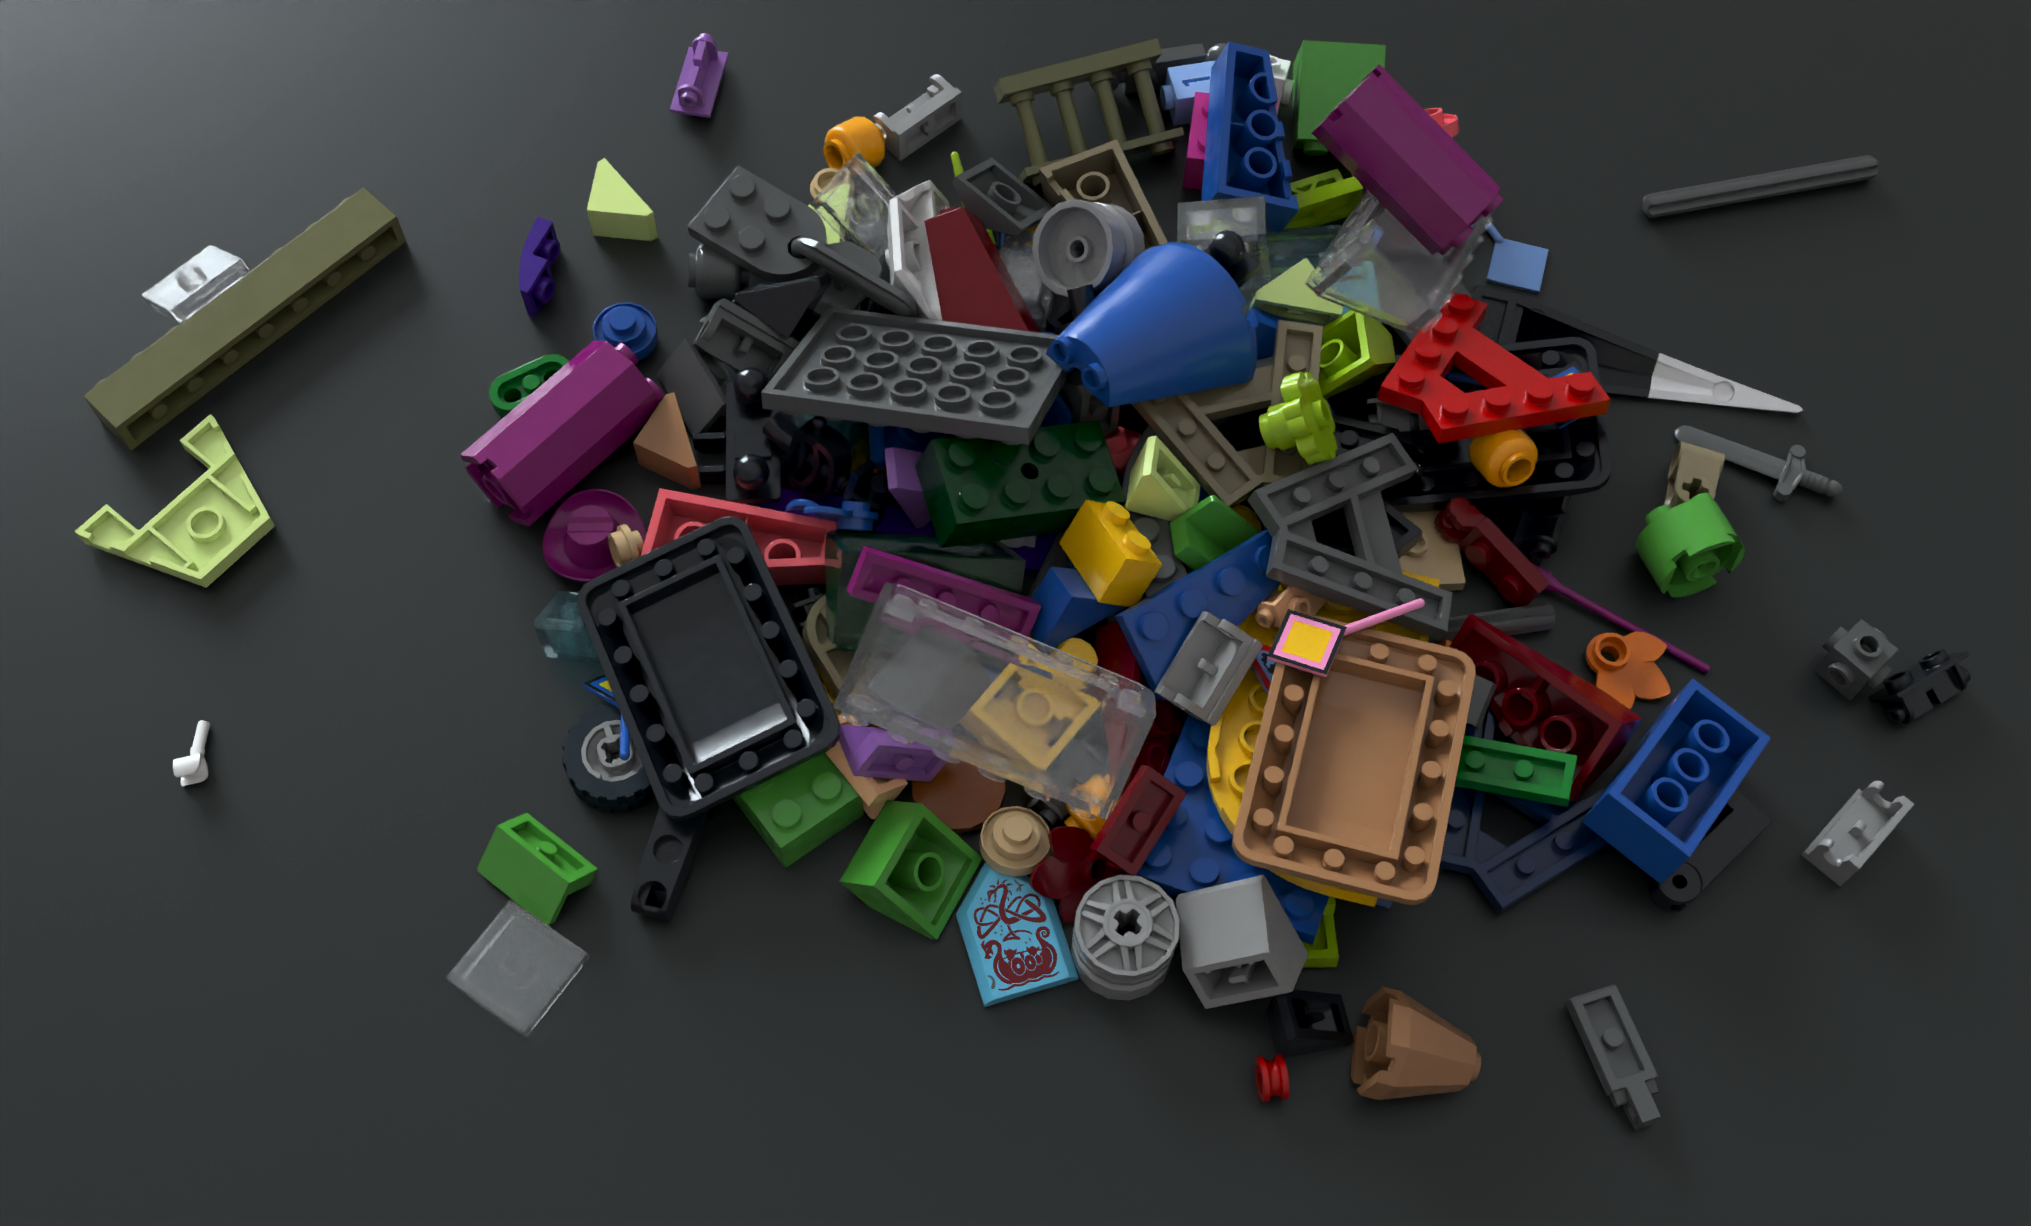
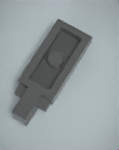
(1617, 1053)

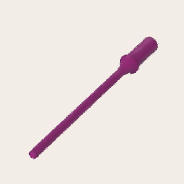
(1556, 586)

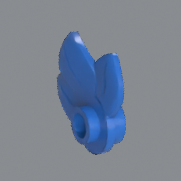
(852, 516)

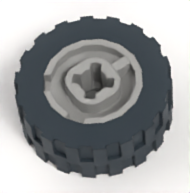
(596, 767)

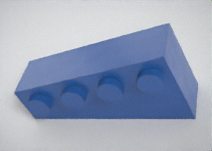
(1245, 136)

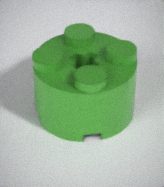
(1688, 545)

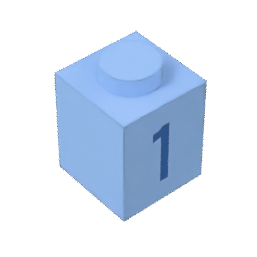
(1180, 89)

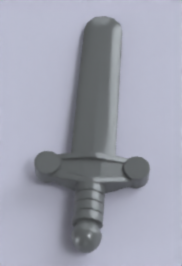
(1789, 472)

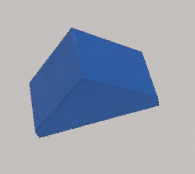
(1066, 607)

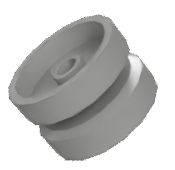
(1085, 245)

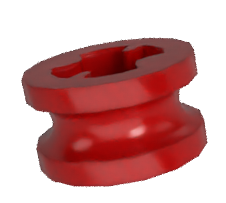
(1272, 1077)

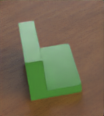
(1208, 532)
(534, 867)

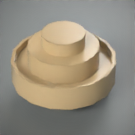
(1014, 840)

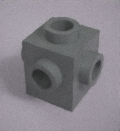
(1856, 659)

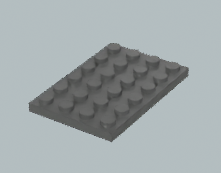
(920, 376)

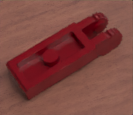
(1490, 551)

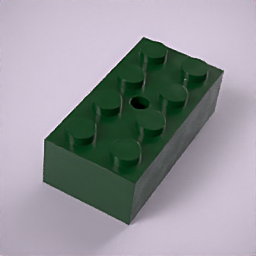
(1005, 492)

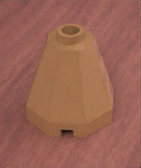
(1409, 1050)

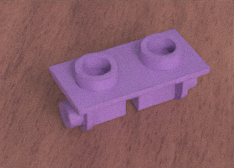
(699, 78)

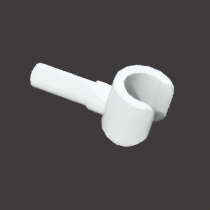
(194, 767)

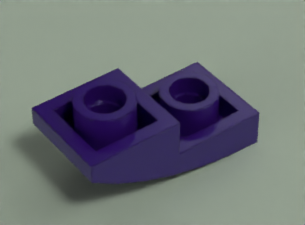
(535, 275)

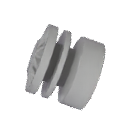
(1130, 963)

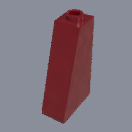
(971, 275)

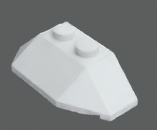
(909, 249)

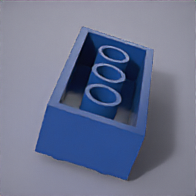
(1676, 781)

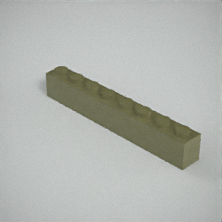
(245, 318)

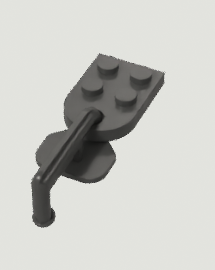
(762, 225)

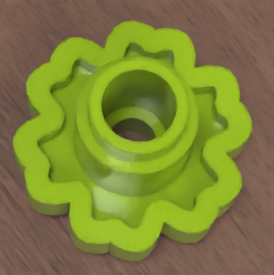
(1301, 420)

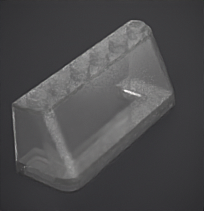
(1387, 272)
(996, 701)

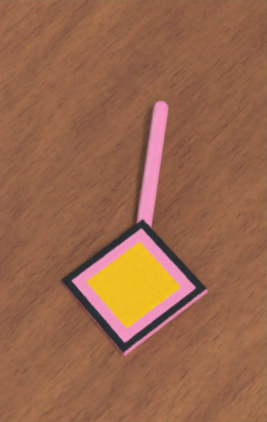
(1313, 642)

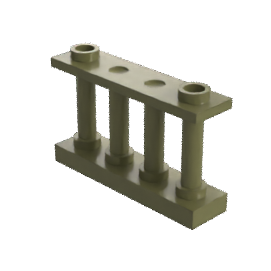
(1099, 71)

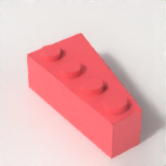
(788, 541)

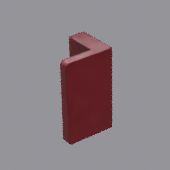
(1138, 821)

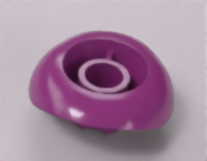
(578, 532)

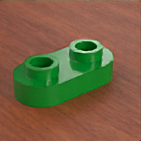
(523, 382)

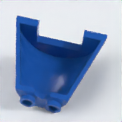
(1161, 330)

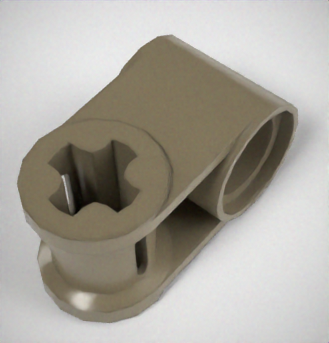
(1692, 472)

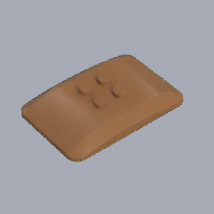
(1359, 767)

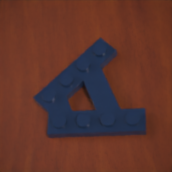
(1530, 863)

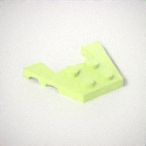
(198, 530)

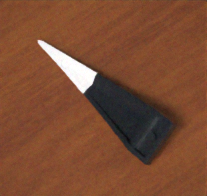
(1622, 364)

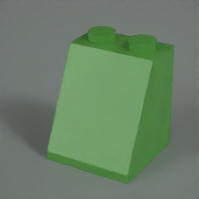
(1322, 79)

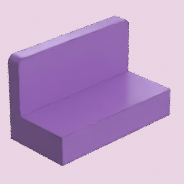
(877, 755)

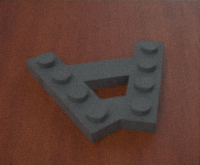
(1372, 577)

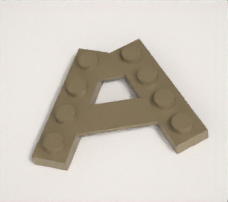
(1209, 457)

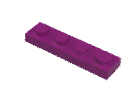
(983, 600)

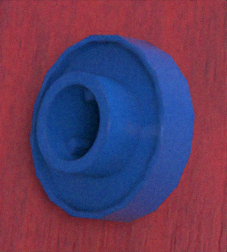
(628, 325)

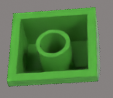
(911, 868)

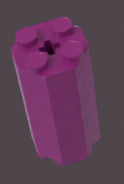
(1409, 162)
(562, 431)

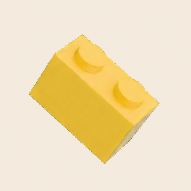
(1110, 553)

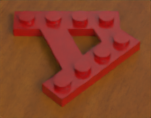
(1515, 392)

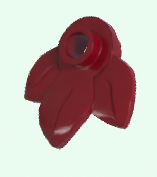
(1068, 871)

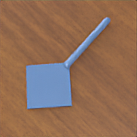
(1516, 263)

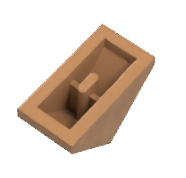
(665, 445)

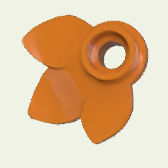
(1634, 667)

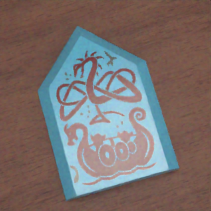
(1012, 938)

